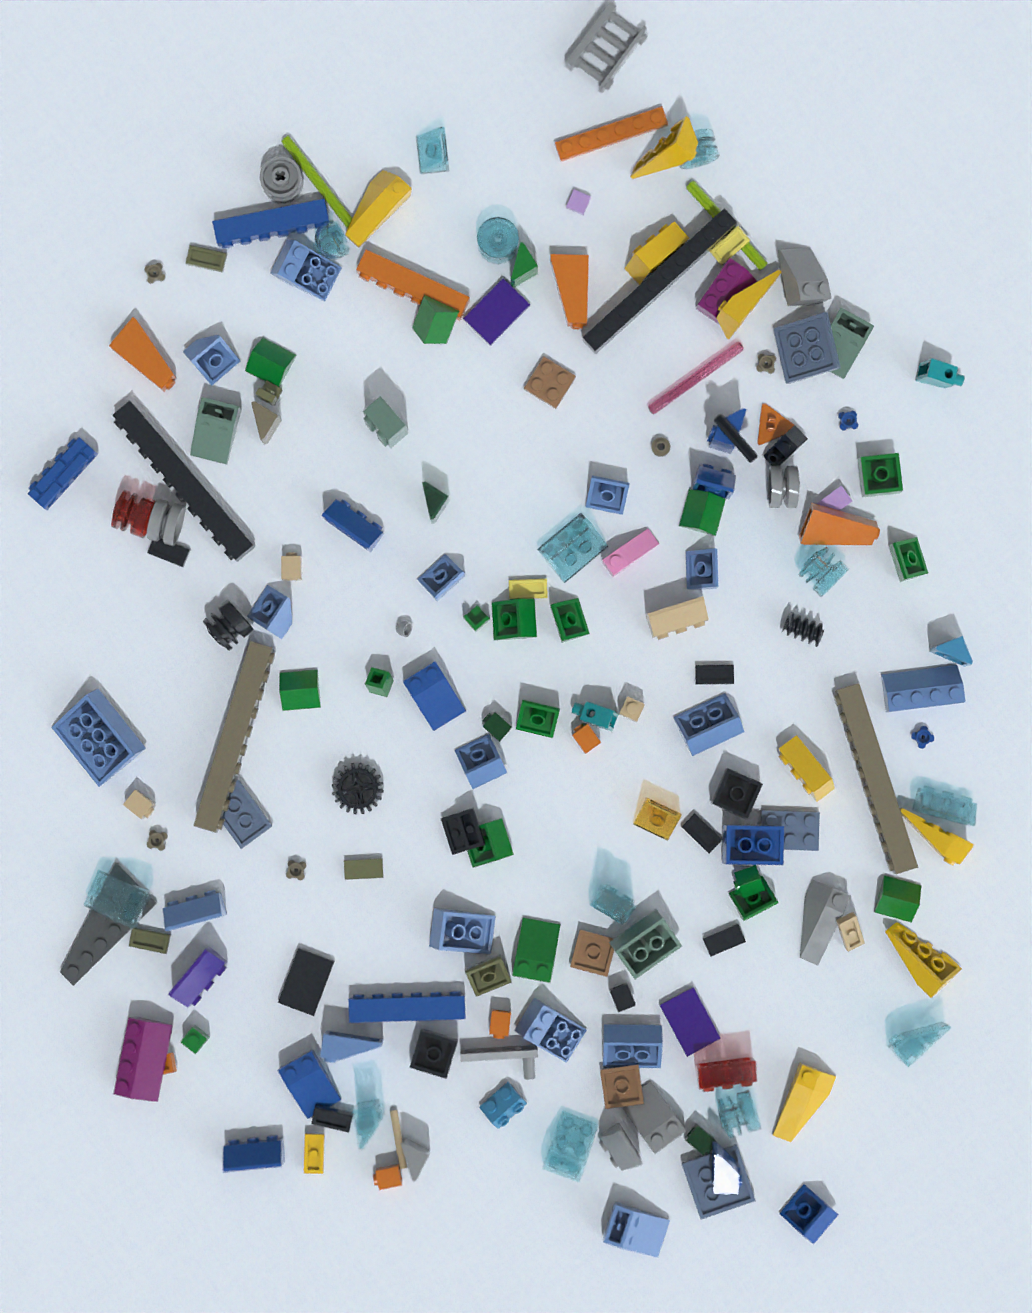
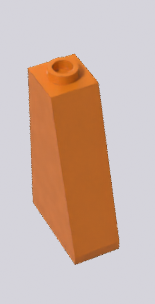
(572, 284)
(140, 352)
(836, 527)

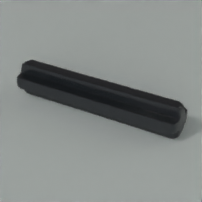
(735, 438)

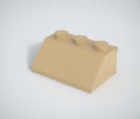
(677, 618)

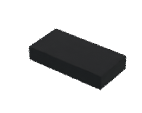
(172, 554)
(714, 674)
(701, 833)
(724, 940)
(332, 1118)

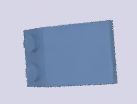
(462, 931)
(342, 1045)

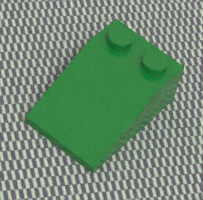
(536, 950)

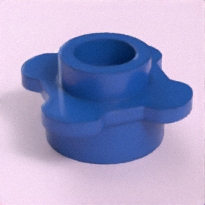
(843, 419)
(922, 742)

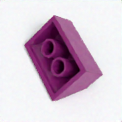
(729, 282)

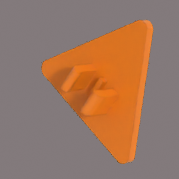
(772, 425)

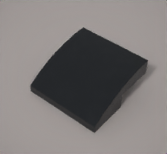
(463, 831)

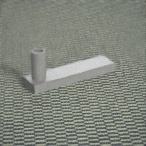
(527, 1052)

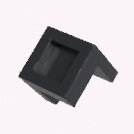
(622, 997)

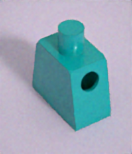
(939, 374)
(603, 717)

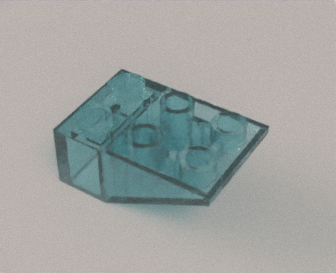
(117, 899)
(611, 904)
(570, 1146)

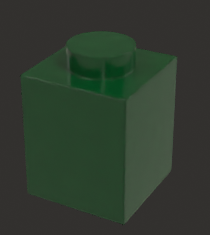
(496, 726)
(700, 1139)

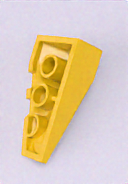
(670, 151)
(738, 307)
(926, 965)
(804, 1097)

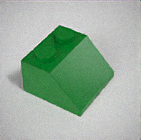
(514, 619)
(496, 845)

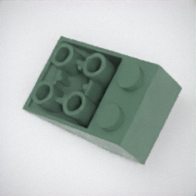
(849, 337)
(215, 430)

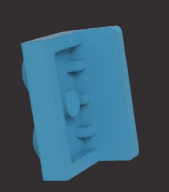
(503, 1105)

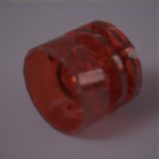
(131, 513)

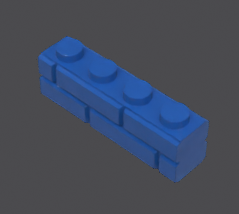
(62, 473)

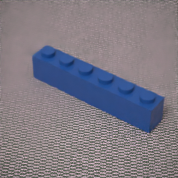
(270, 223)
(407, 1007)

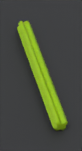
(317, 181)
(713, 210)

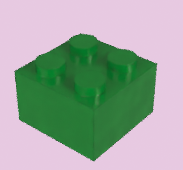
(880, 475)

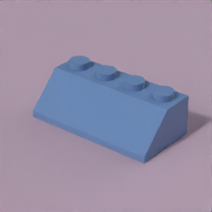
(922, 688)

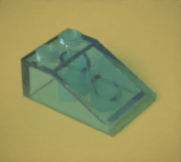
(913, 1043)

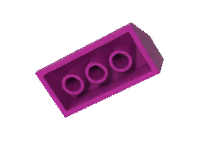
(143, 1059)

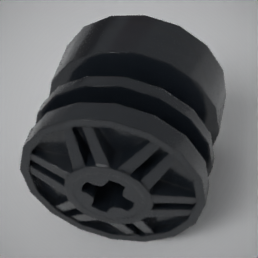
(228, 625)

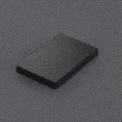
(306, 982)

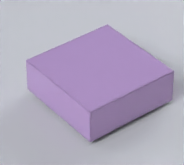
(578, 202)

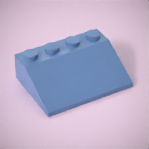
(98, 737)

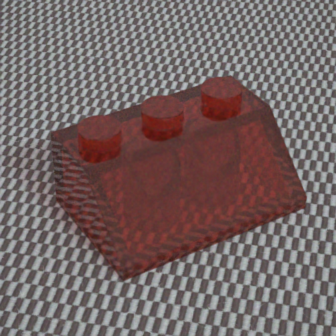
(726, 1073)

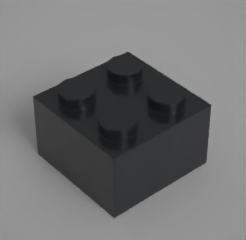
(736, 793)
(433, 1053)

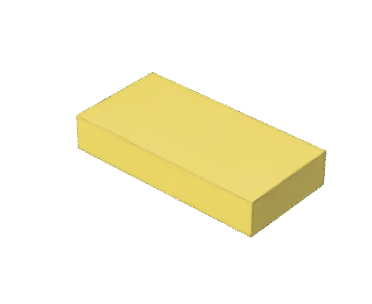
(730, 245)
(528, 589)

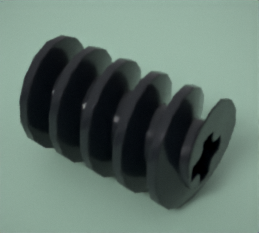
(804, 629)

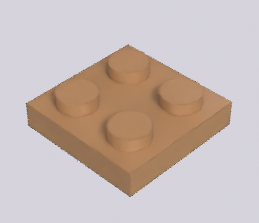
(549, 382)
(592, 953)
(622, 1087)

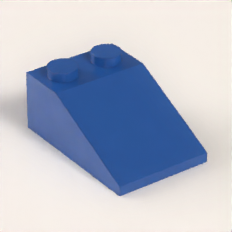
(714, 481)
(434, 696)
(753, 845)
(309, 1083)

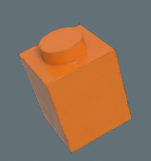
(585, 737)
(500, 1023)
(388, 1177)

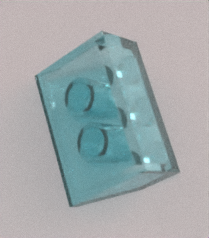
(572, 547)
(945, 806)
(367, 1119)

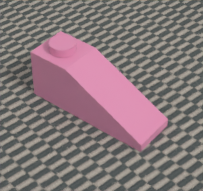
(630, 552)

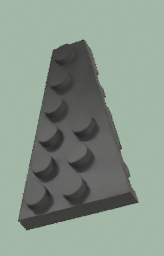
(97, 937)

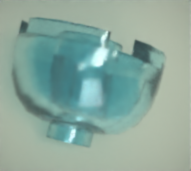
(330, 241)

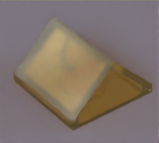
(657, 819)

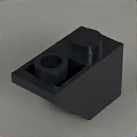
(785, 446)

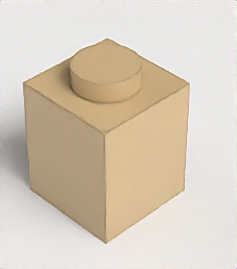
(291, 567)
(631, 709)
(139, 804)

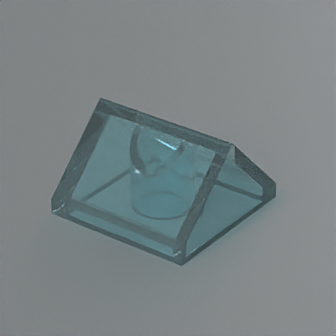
(432, 151)

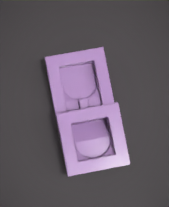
(837, 499)

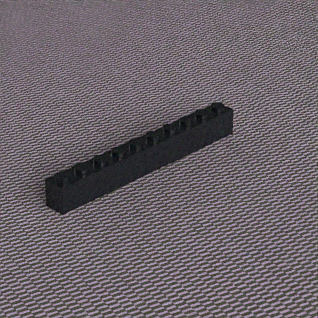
(659, 281)
(183, 481)

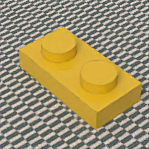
(314, 1153)

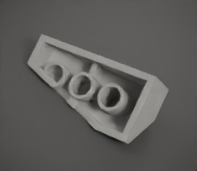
(821, 911)

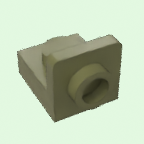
(269, 393)

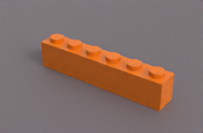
(408, 283)

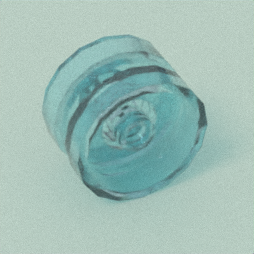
(705, 150)
(497, 229)

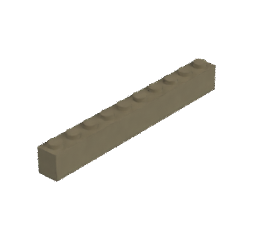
(233, 737)
(876, 779)

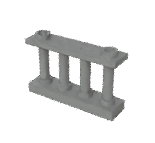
(598, 30)

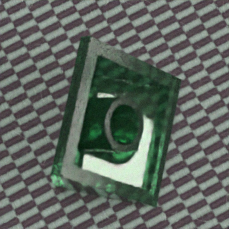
(435, 500)

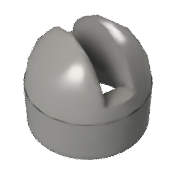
(404, 628)

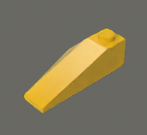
(379, 202)
(946, 844)

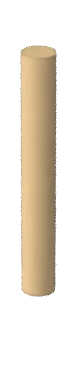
(398, 1138)

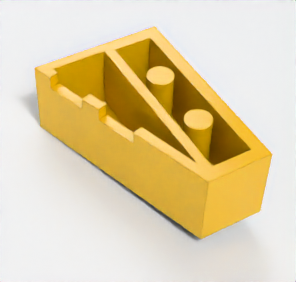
(656, 251)
(806, 768)

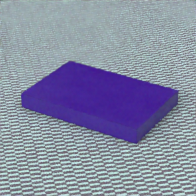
(496, 312)
(690, 1021)

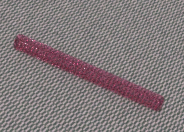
(696, 377)

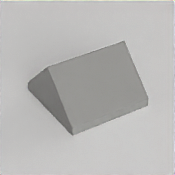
(415, 1157)

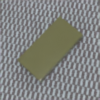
(206, 258)
(363, 869)
(149, 940)

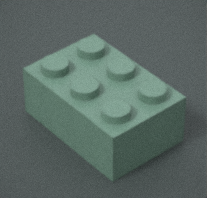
(385, 422)
(645, 944)

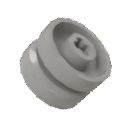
(271, 182)
(787, 486)
(165, 522)

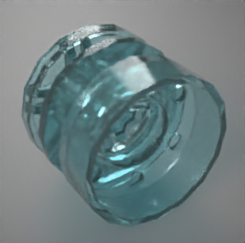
(823, 571)
(738, 1114)

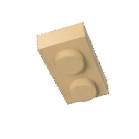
(850, 931)

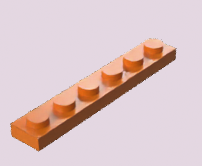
(611, 134)

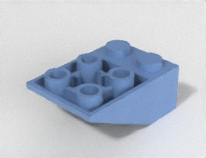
(305, 269)
(550, 1030)
(635, 1230)

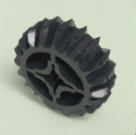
(361, 805)

